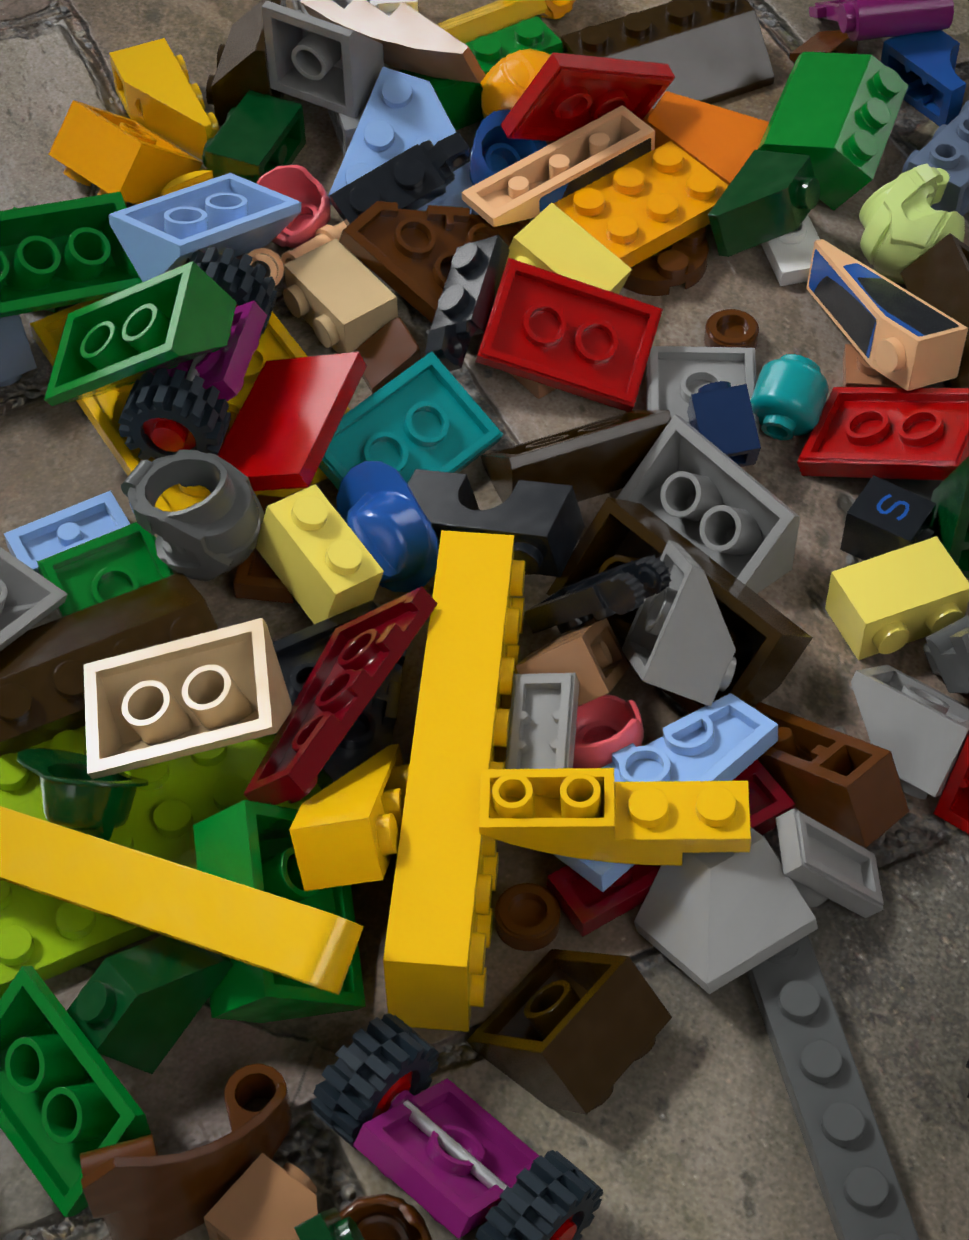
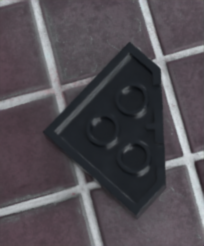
(374, 726)

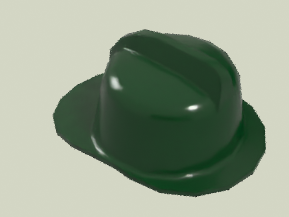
(74, 797)

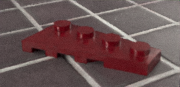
(335, 696)

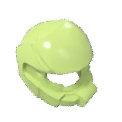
(903, 224)

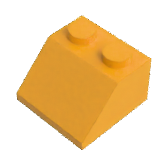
(117, 154)

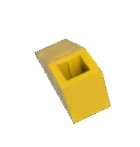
(159, 95)
(352, 824)

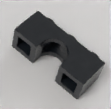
(538, 514)

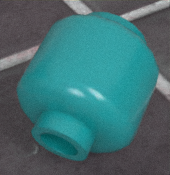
(789, 396)

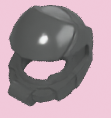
(211, 533)

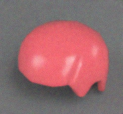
(299, 184)
(605, 728)

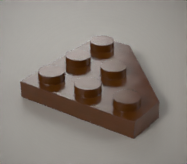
(416, 246)

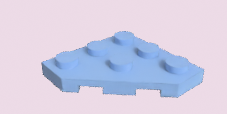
(397, 117)

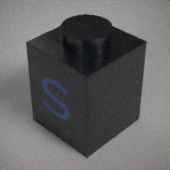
(886, 520)

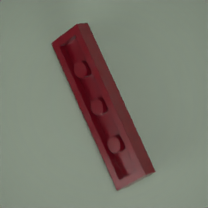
(591, 908)

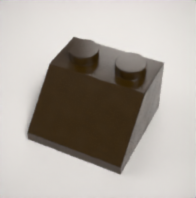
(241, 64)
(573, 1028)

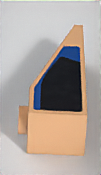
(561, 168)
(884, 321)

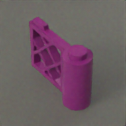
(885, 18)

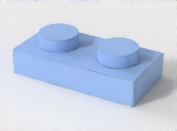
(65, 529)

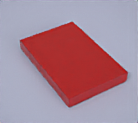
(580, 89)
(569, 335)
(291, 419)
(889, 434)

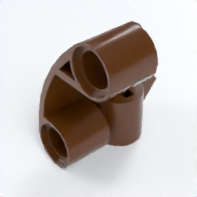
(171, 1193)

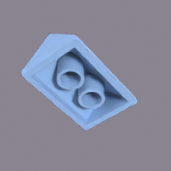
(208, 214)

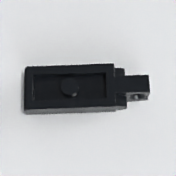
(408, 178)
(466, 299)

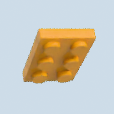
(646, 203)

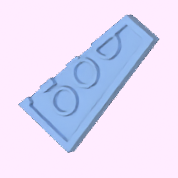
(702, 746)

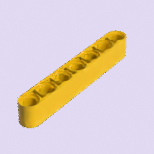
(178, 901)

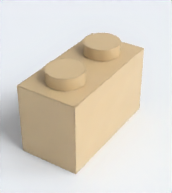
(337, 296)

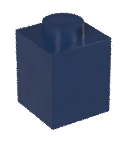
(726, 420)

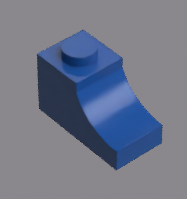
(928, 67)

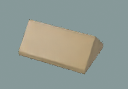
(183, 698)

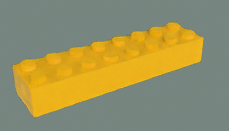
(443, 864)

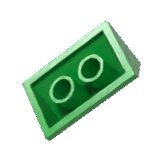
(57, 1091)

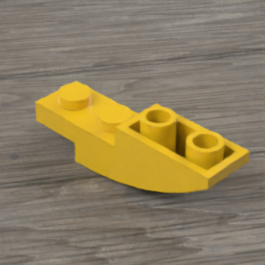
(604, 820)

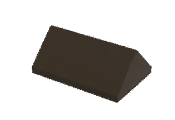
(588, 457)

